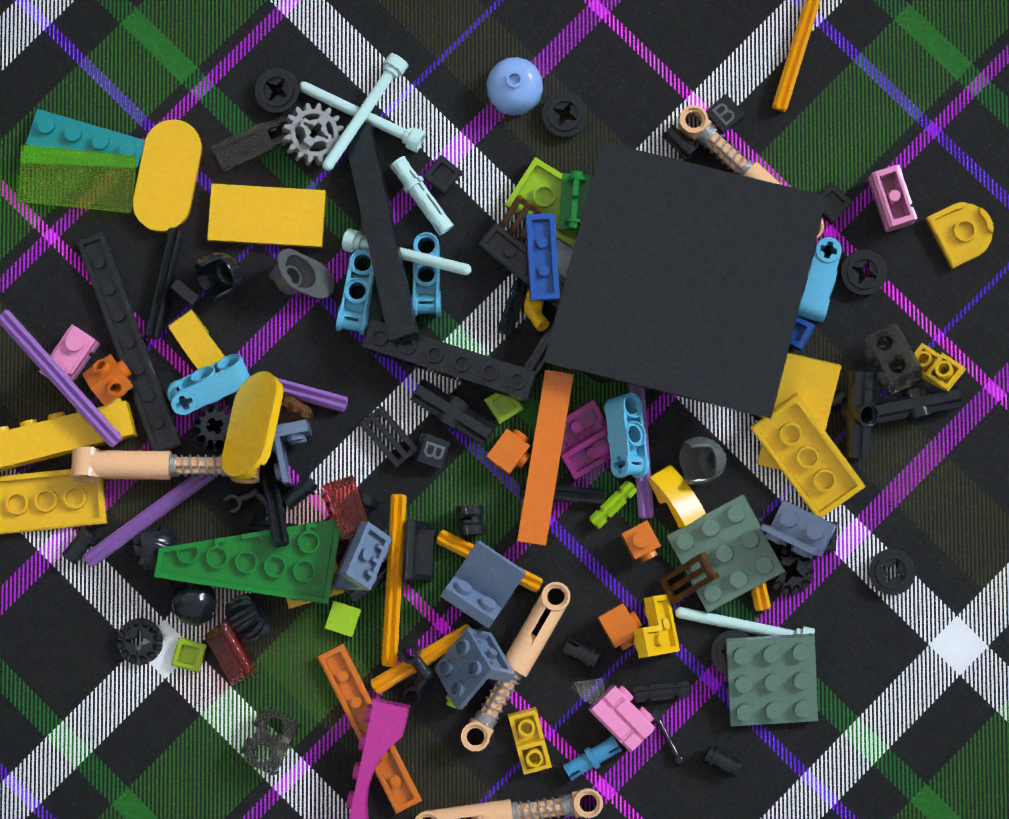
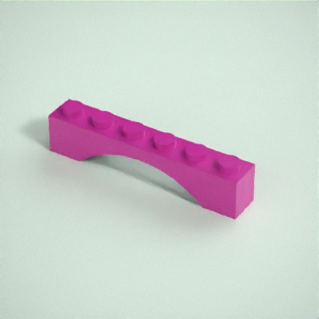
(385, 727)

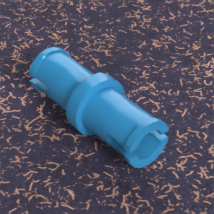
(592, 758)

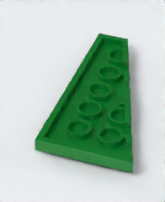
(256, 566)

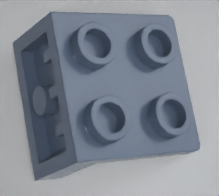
(295, 434)
(800, 528)
(362, 559)
(483, 584)
(470, 663)

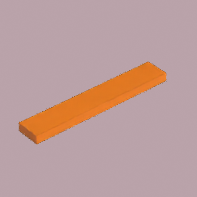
(545, 458)
(354, 700)

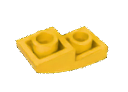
(195, 340)
(937, 368)
(681, 500)
(529, 740)

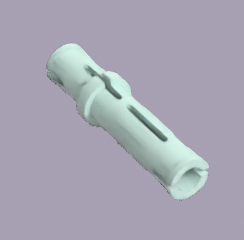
(426, 202)

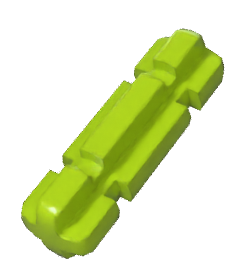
(613, 504)

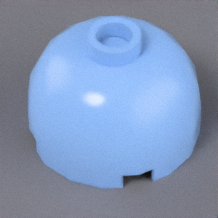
(514, 86)

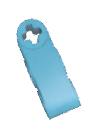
(820, 281)
(426, 295)
(356, 308)
(208, 384)
(626, 436)

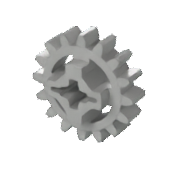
(302, 127)

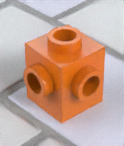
(108, 379)

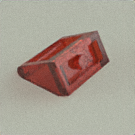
(344, 506)
(230, 654)

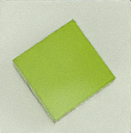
(503, 407)
(343, 619)
(189, 655)

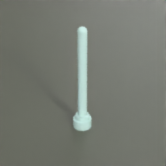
(393, 67)
(410, 137)
(355, 240)
(737, 624)

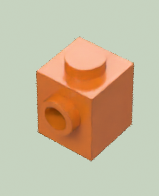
(510, 451)
(641, 542)
(619, 626)

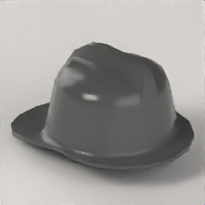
(301, 275)

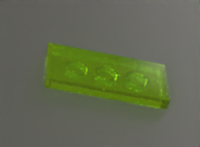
(76, 178)

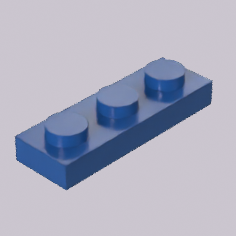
(542, 257)

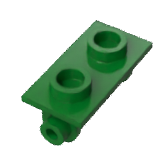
(573, 199)

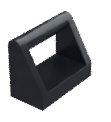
(418, 551)

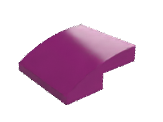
(585, 439)

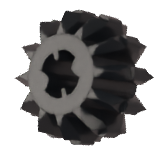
(210, 417)
(247, 618)

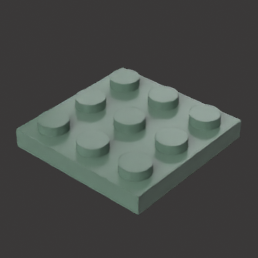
(734, 547)
(772, 679)

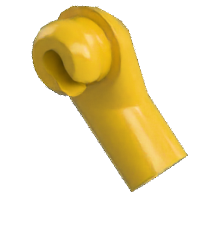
(533, 311)

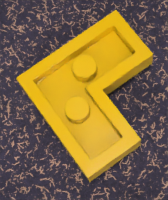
(661, 634)

